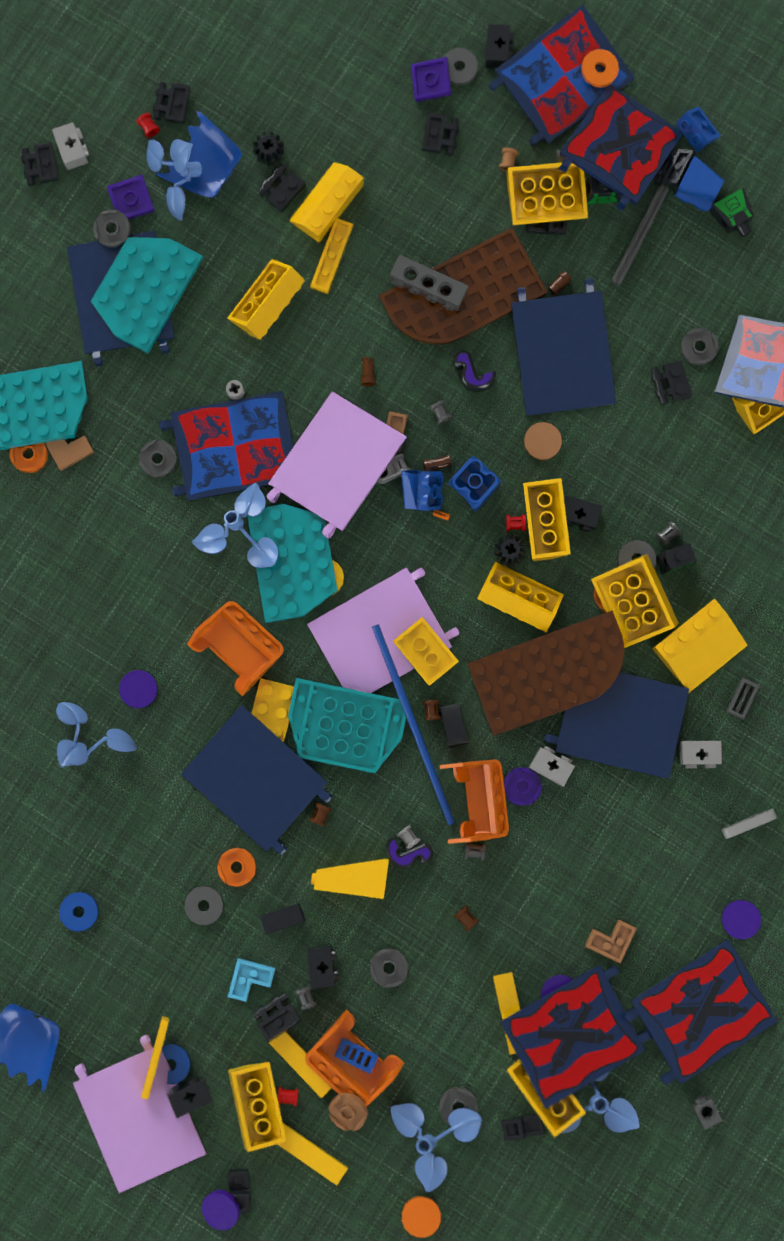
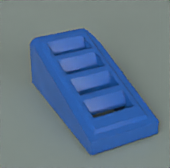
(371, 1064)

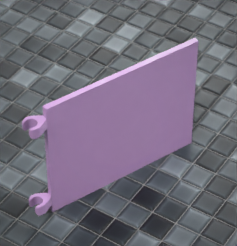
(336, 462)
(348, 634)
(136, 1133)

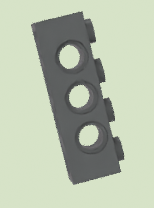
(405, 266)

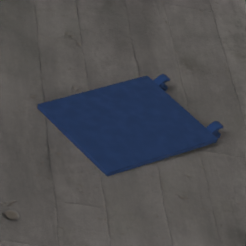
(88, 268)
(563, 351)
(627, 726)
(255, 779)

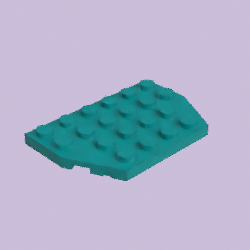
(144, 288)
(41, 404)
(304, 565)
(344, 725)

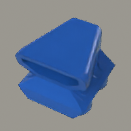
(699, 185)
(475, 482)
(422, 489)

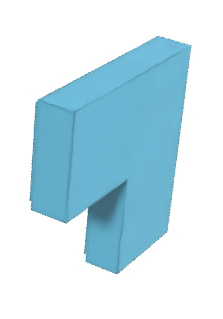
(245, 974)

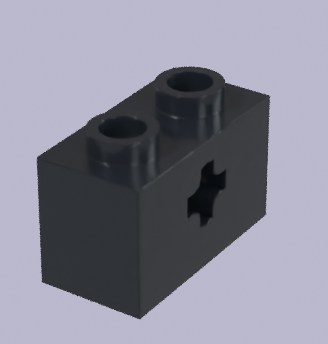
(496, 36)
(589, 511)
(317, 955)
(182, 1105)

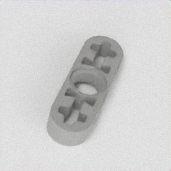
(749, 823)

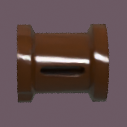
(431, 710)
(320, 814)
(466, 918)

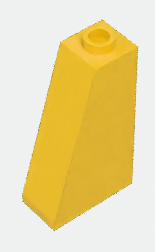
(358, 879)

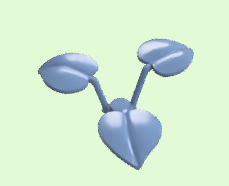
(180, 155)
(212, 537)
(76, 753)
(618, 1118)
(432, 1169)

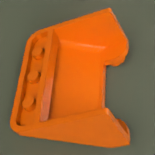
(239, 643)
(344, 1076)

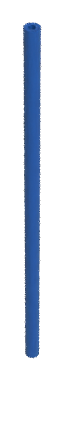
(413, 724)

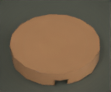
(542, 441)
(348, 1111)

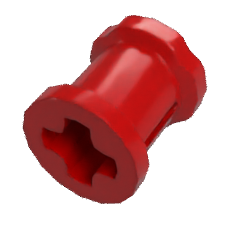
(148, 125)
(516, 523)
(287, 1096)

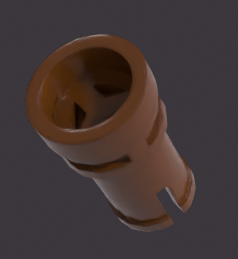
(368, 375)
(437, 464)

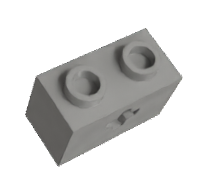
(64, 137)
(711, 749)
(540, 765)

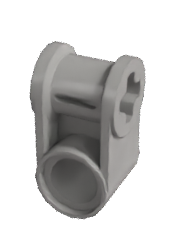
(393, 469)

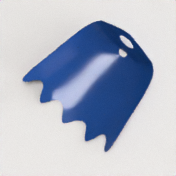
(215, 154)
(27, 1051)

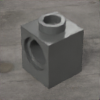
(706, 1120)

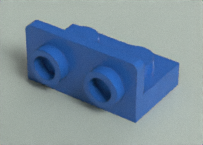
(697, 128)

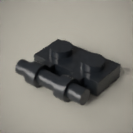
(177, 102)
(434, 132)
(45, 161)
(674, 167)
(286, 190)
(677, 382)
(278, 1023)

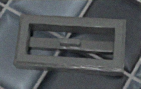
(736, 713)

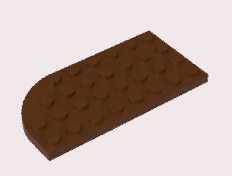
(493, 277)
(549, 673)

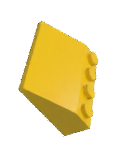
(546, 193)
(636, 600)
(700, 645)

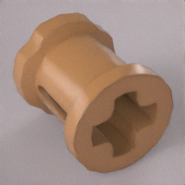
(508, 159)

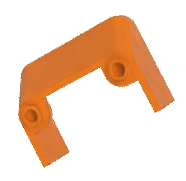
(484, 798)

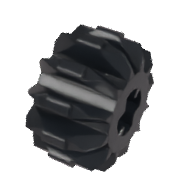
(263, 143)
(503, 551)

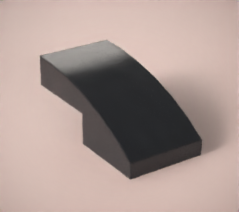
(548, 228)
(454, 725)
(282, 918)
(522, 1127)
(240, 1188)

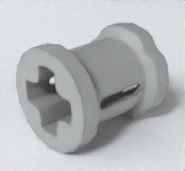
(229, 389)
(408, 837)

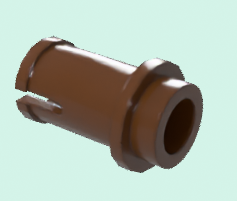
(559, 283)

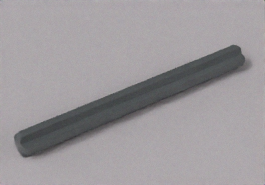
(639, 235)

